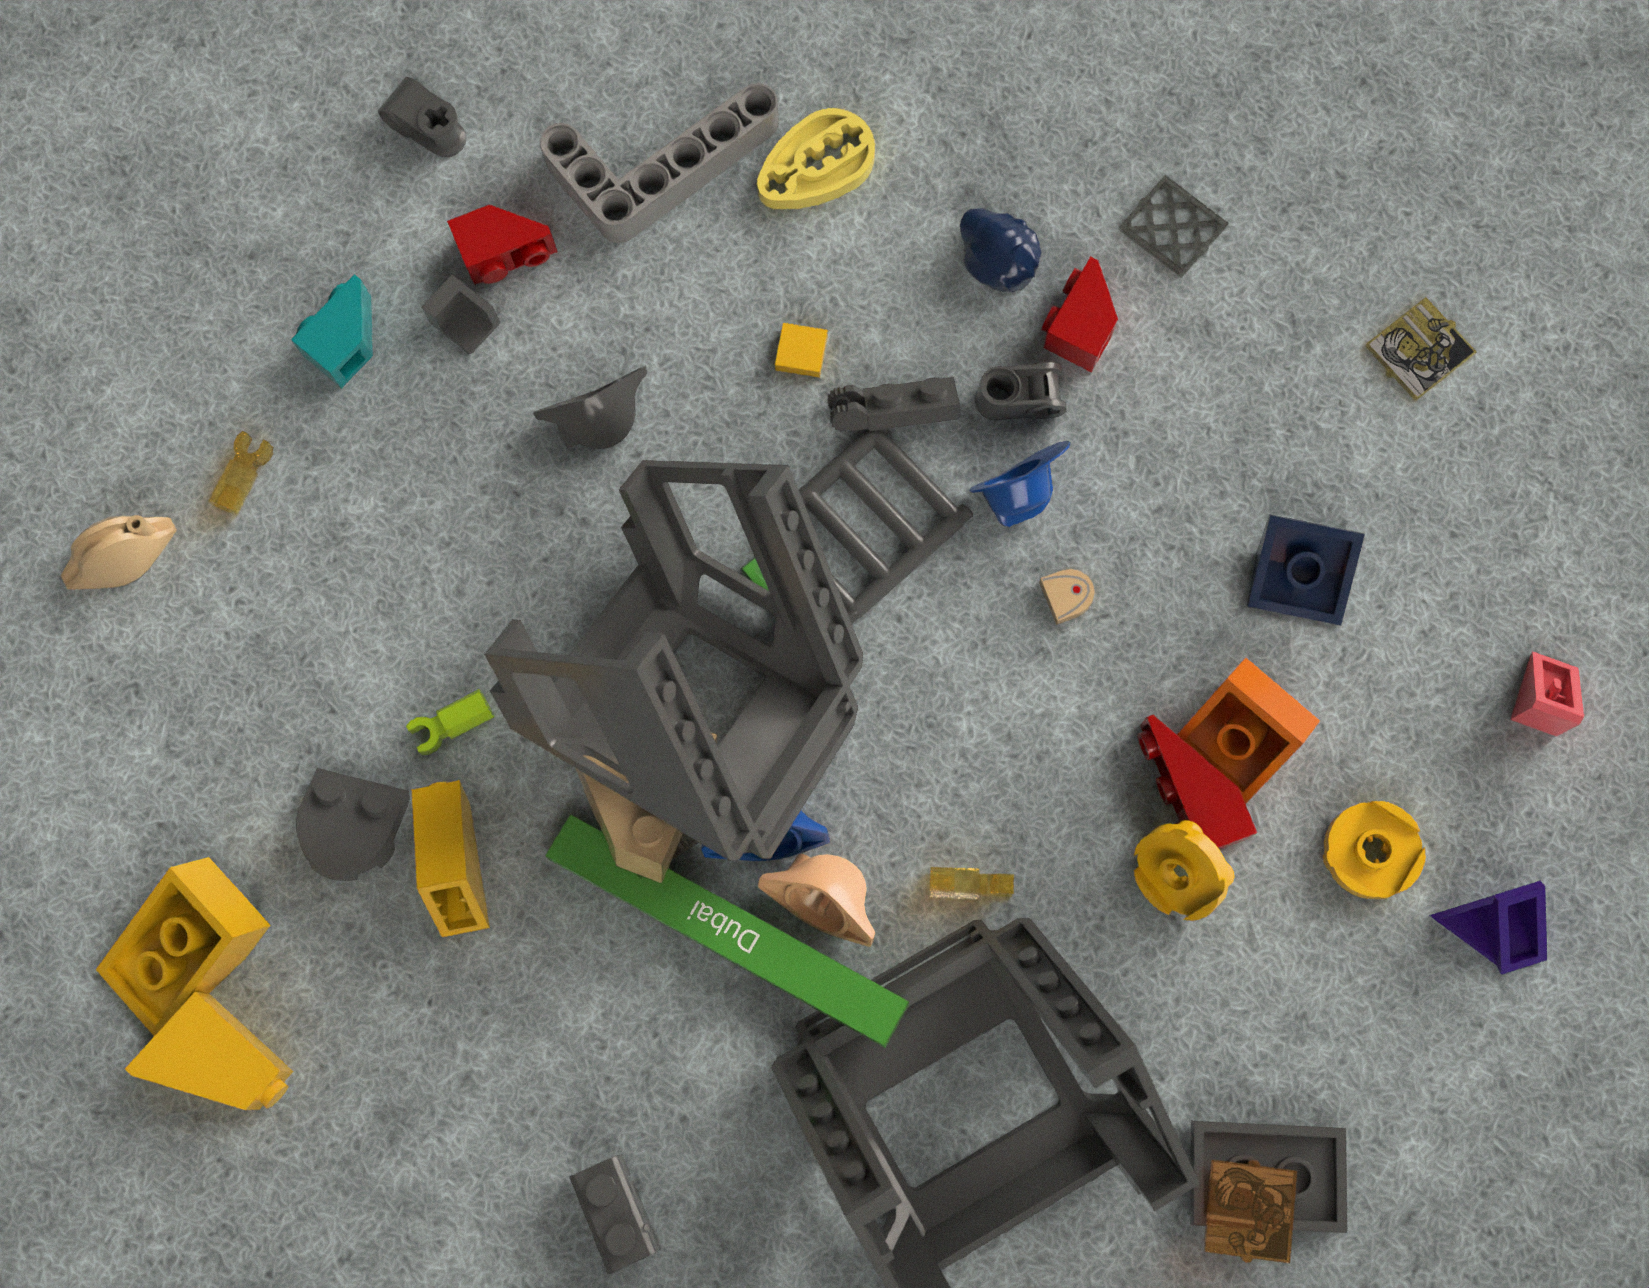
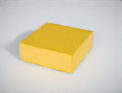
(801, 350)

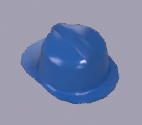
(1024, 488)

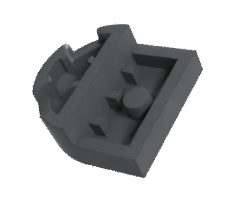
(348, 824)

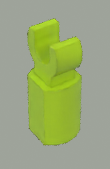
(452, 720)

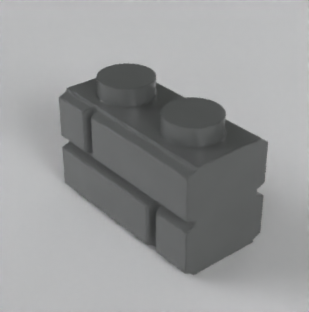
(615, 1213)

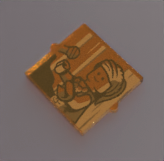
(1250, 1211)

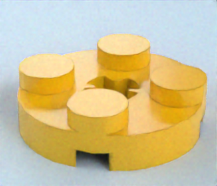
(1401, 844)
(1197, 855)

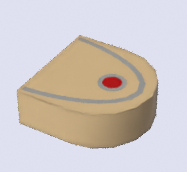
(1067, 594)

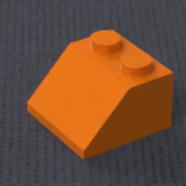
(1249, 728)

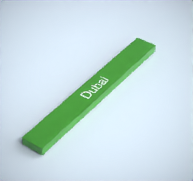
(735, 936)

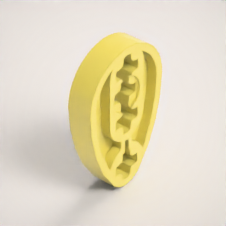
(808, 138)

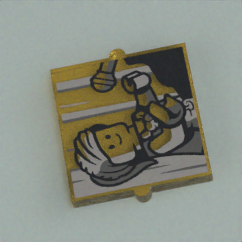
(1420, 349)

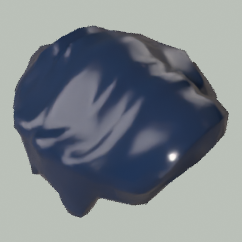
(999, 249)

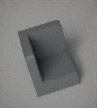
(461, 314)

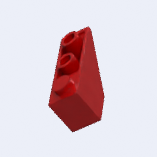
(1195, 786)

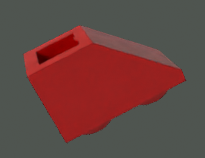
(499, 241)
(1085, 320)

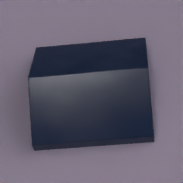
(1304, 569)

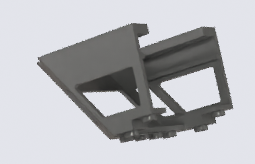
(629, 700)
(950, 1003)

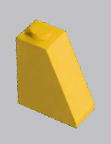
(448, 859)
(212, 1057)

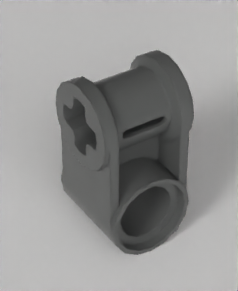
(423, 118)
(1030, 388)

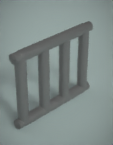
(919, 547)

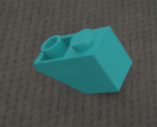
(339, 333)

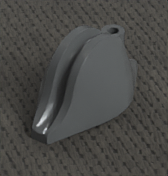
(597, 417)

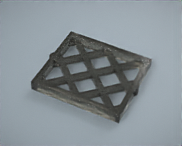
(1193, 203)

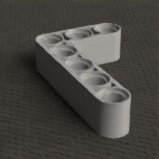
(662, 167)

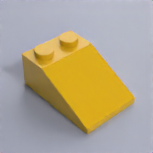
(181, 942)

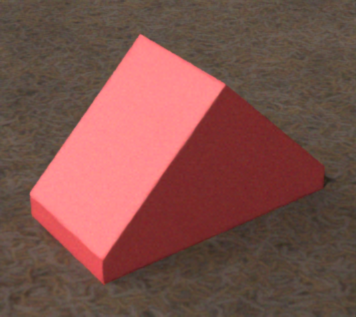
(1549, 696)

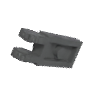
(894, 405)

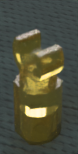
(239, 474)
(968, 884)

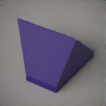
(1504, 926)

